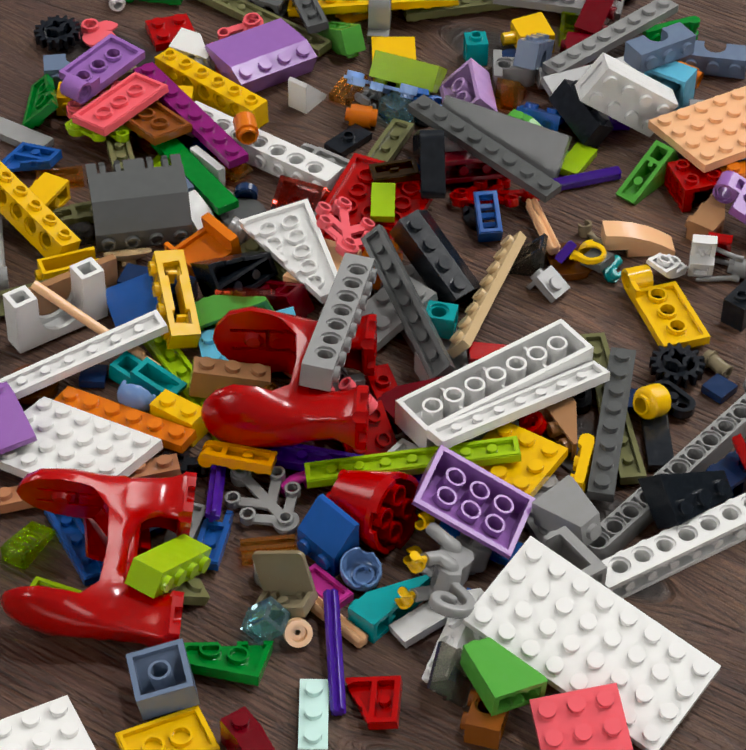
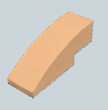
(635, 239)

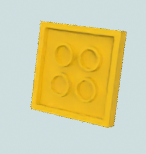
(538, 459)

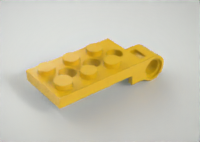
(639, 286)

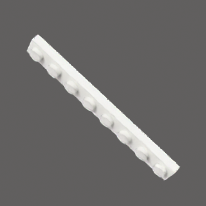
(86, 354)
(518, 405)

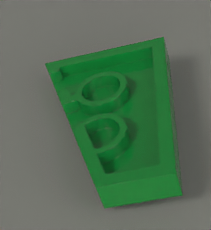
(41, 102)
(232, 663)

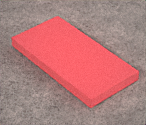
(120, 104)

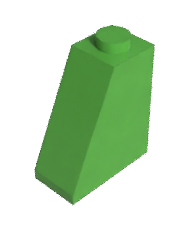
(500, 676)

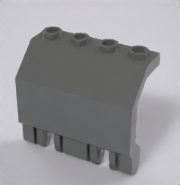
(139, 203)

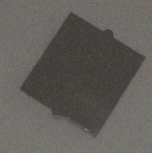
(448, 676)

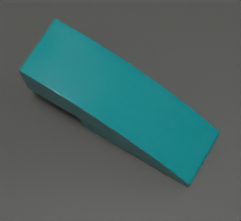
(144, 373)

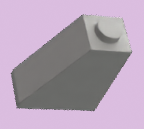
(570, 507)

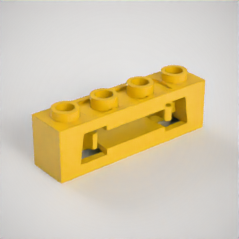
(164, 267)

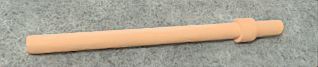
(80, 315)

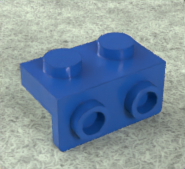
(547, 118)

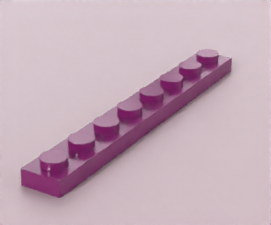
(203, 126)

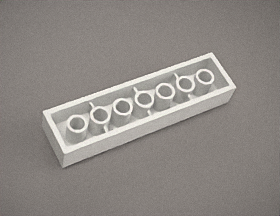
(492, 377)

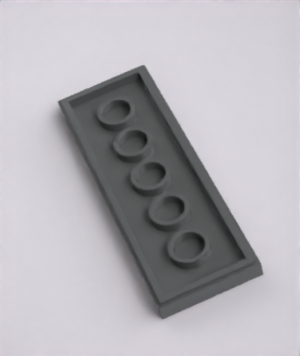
(533, 143)

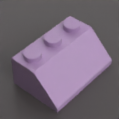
(470, 84)

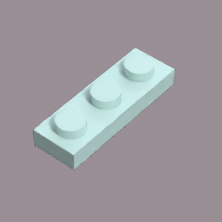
(313, 714)

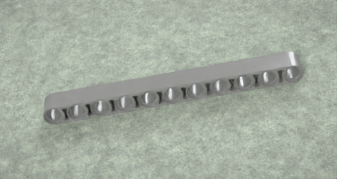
(707, 448)

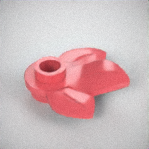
(96, 31)

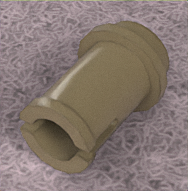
(717, 364)

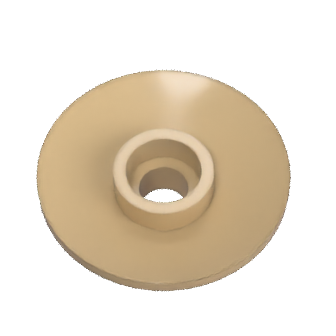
(129, 255)

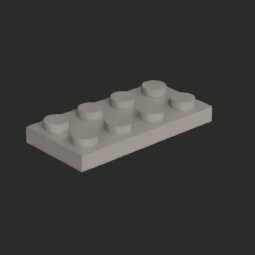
(387, 318)

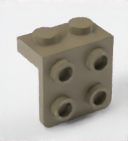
(286, 579)

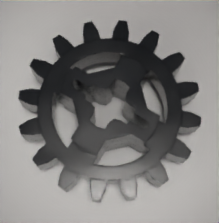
(57, 33)
(677, 364)

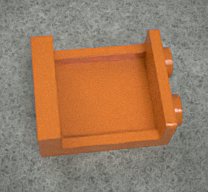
(208, 243)

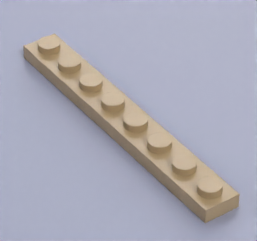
(485, 296)

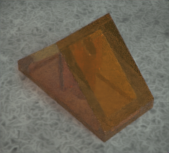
(509, 94)

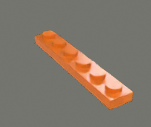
(173, 435)

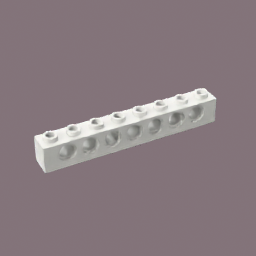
(279, 156)
(677, 548)

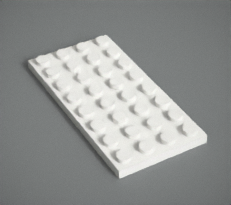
(592, 638)

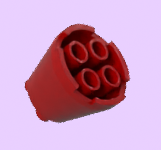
(379, 504)

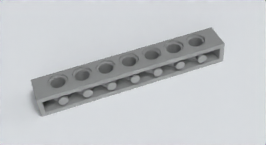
(338, 322)

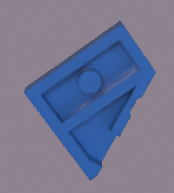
(32, 157)

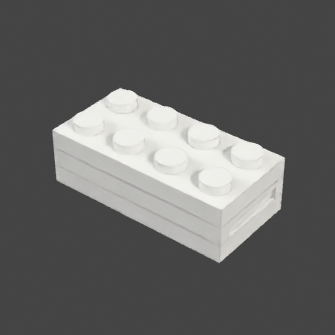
(625, 93)

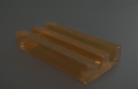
(343, 88)
(73, 174)
(267, 543)

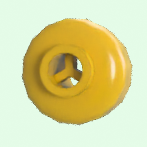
(652, 401)

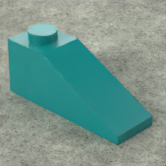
(378, 609)

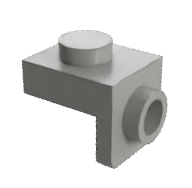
(549, 283)

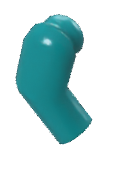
(610, 273)

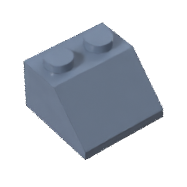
(162, 679)

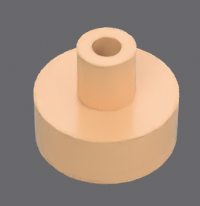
(301, 636)

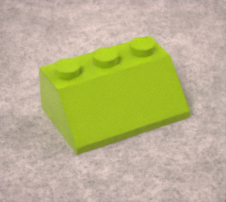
(404, 70)

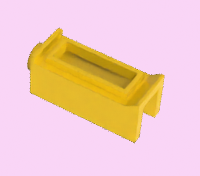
(59, 264)

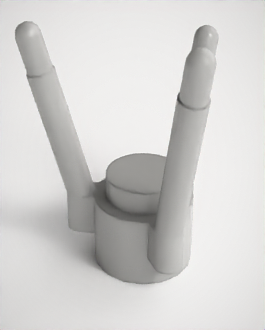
(736, 268)

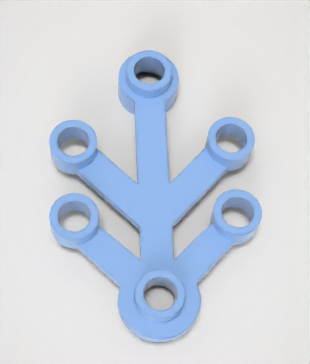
(357, 79)

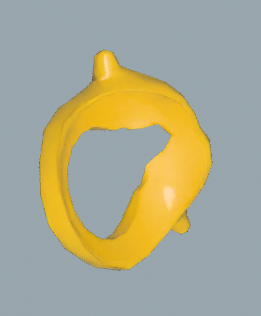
(585, 247)

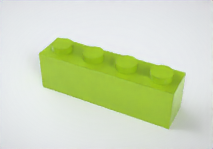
(168, 565)

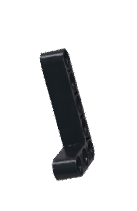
(431, 150)

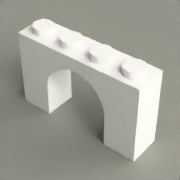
(29, 329)

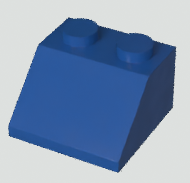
(327, 534)

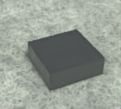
(610, 258)

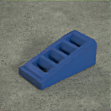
(488, 230)

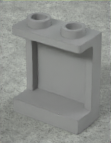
(576, 552)

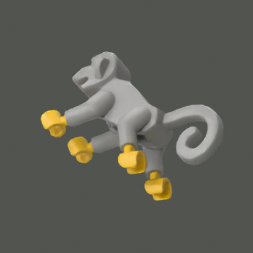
(450, 571)

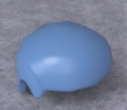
(134, 396)
(360, 569)

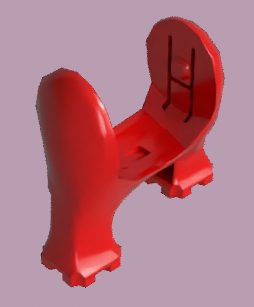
(292, 412)
(122, 510)

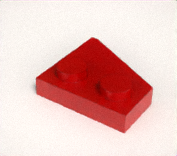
(377, 700)

